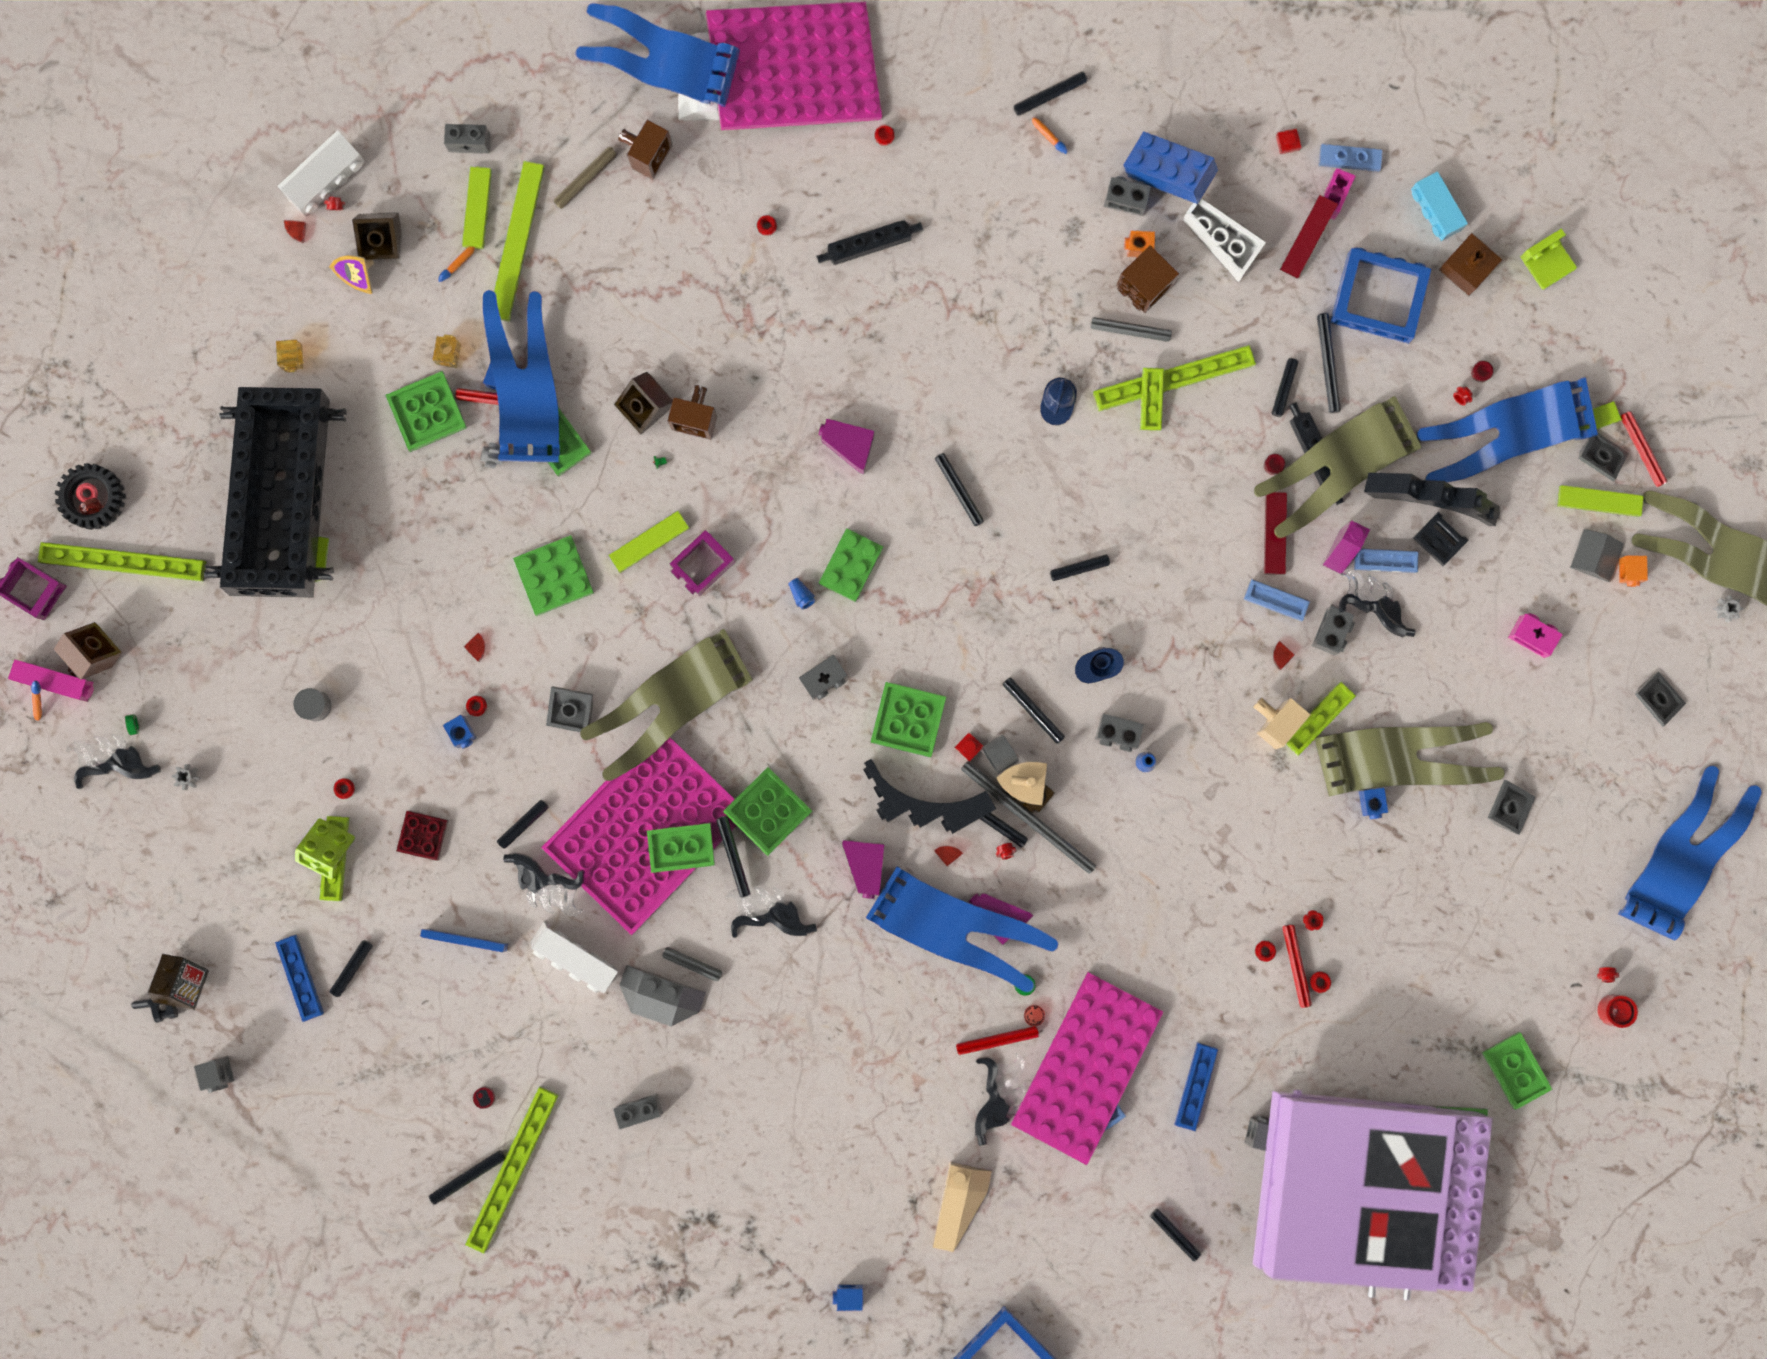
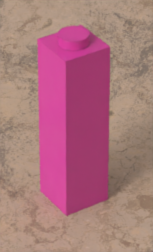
(51, 680)

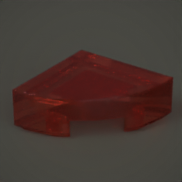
(295, 229)
(476, 647)
(1281, 655)
(948, 854)

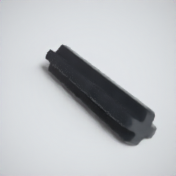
(1285, 387)
(1080, 567)
(522, 824)
(1005, 829)
(351, 968)
(1184, 1244)

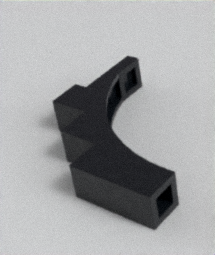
(1434, 493)
(955, 814)

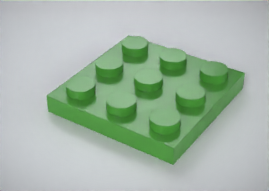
(426, 411)
(553, 575)
(908, 719)
(767, 811)

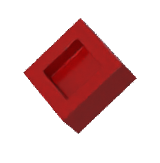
(1288, 141)
(968, 747)

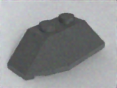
(659, 997)

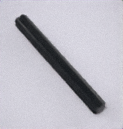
(1328, 363)

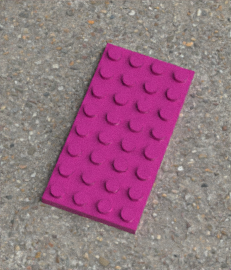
(1086, 1068)

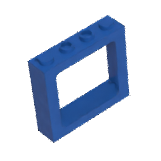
(1342, 317)
(1003, 1316)

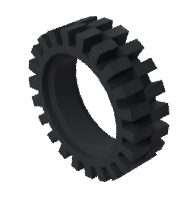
(67, 489)

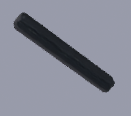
(1050, 93)
(959, 489)
(1033, 710)
(733, 856)
(466, 1177)

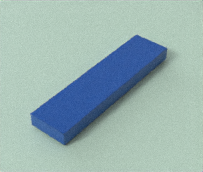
(464, 940)
(299, 978)
(1196, 1087)

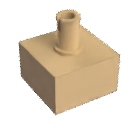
(1280, 722)

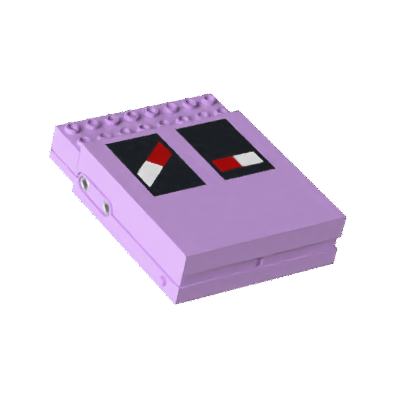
(1371, 1193)

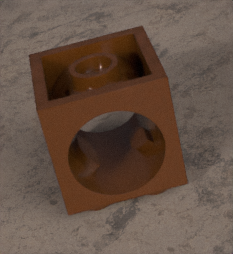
(1147, 279)

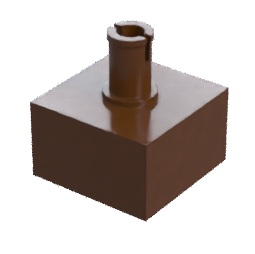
(648, 148)
(1470, 264)
(693, 416)
(87, 651)

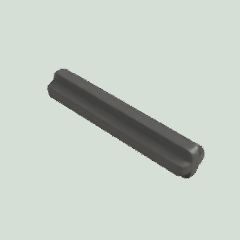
(692, 964)

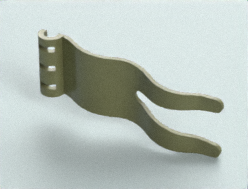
(1350, 453)
(1736, 558)
(681, 693)
(1389, 758)

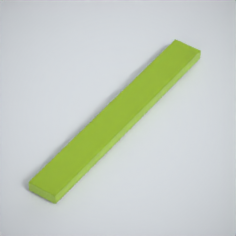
(517, 237)
(1177, 377)
(121, 561)
(511, 1170)

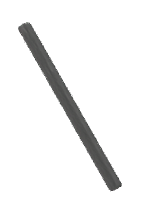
(1028, 817)

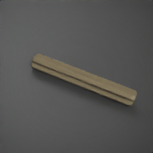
(585, 177)

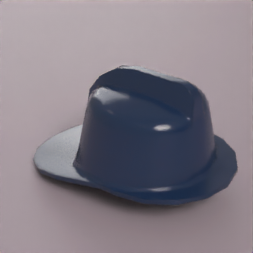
(1058, 401)
(1099, 665)

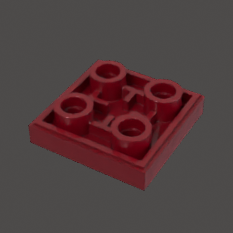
(422, 835)

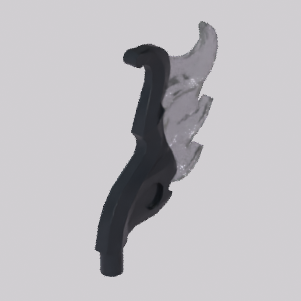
(1372, 598)
(109, 756)
(545, 888)
(765, 909)
(1003, 1095)

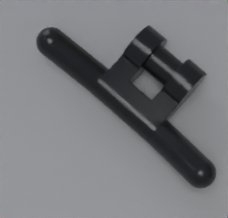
(158, 1015)

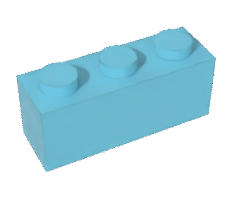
(1438, 206)

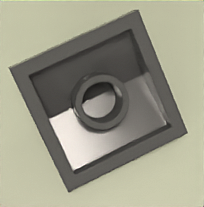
(1603, 456)
(1597, 555)
(1660, 698)
(569, 709)
(1511, 807)

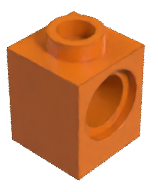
(1145, 237)
(1633, 570)

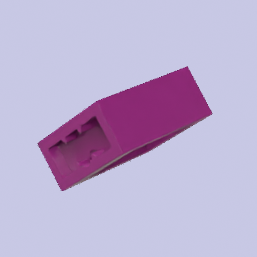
(727, 560)
(46, 600)

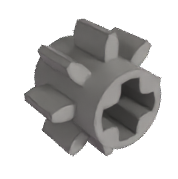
(490, 455)
(1728, 613)
(180, 777)

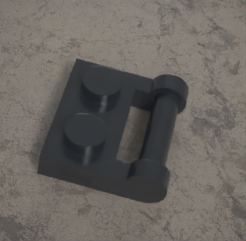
(1436, 543)

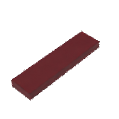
(1308, 236)
(1273, 546)

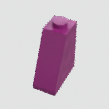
(848, 442)
(1346, 546)
(865, 865)
(995, 905)

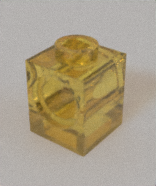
(289, 355)
(451, 358)

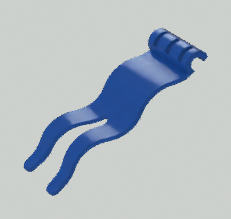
(674, 59)
(524, 395)
(1523, 424)
(1682, 870)
(943, 922)

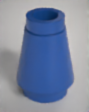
(802, 595)
(1140, 762)

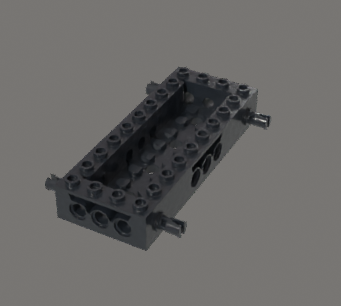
(256, 494)

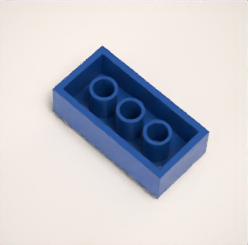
(1170, 167)

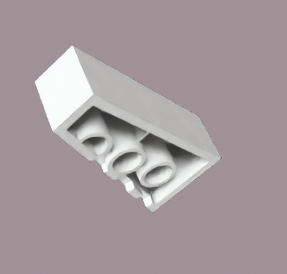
(1224, 237)
(573, 958)

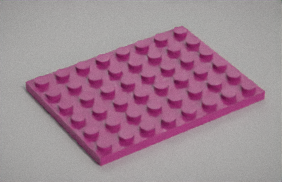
(797, 65)
(611, 830)

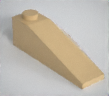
(961, 1198)

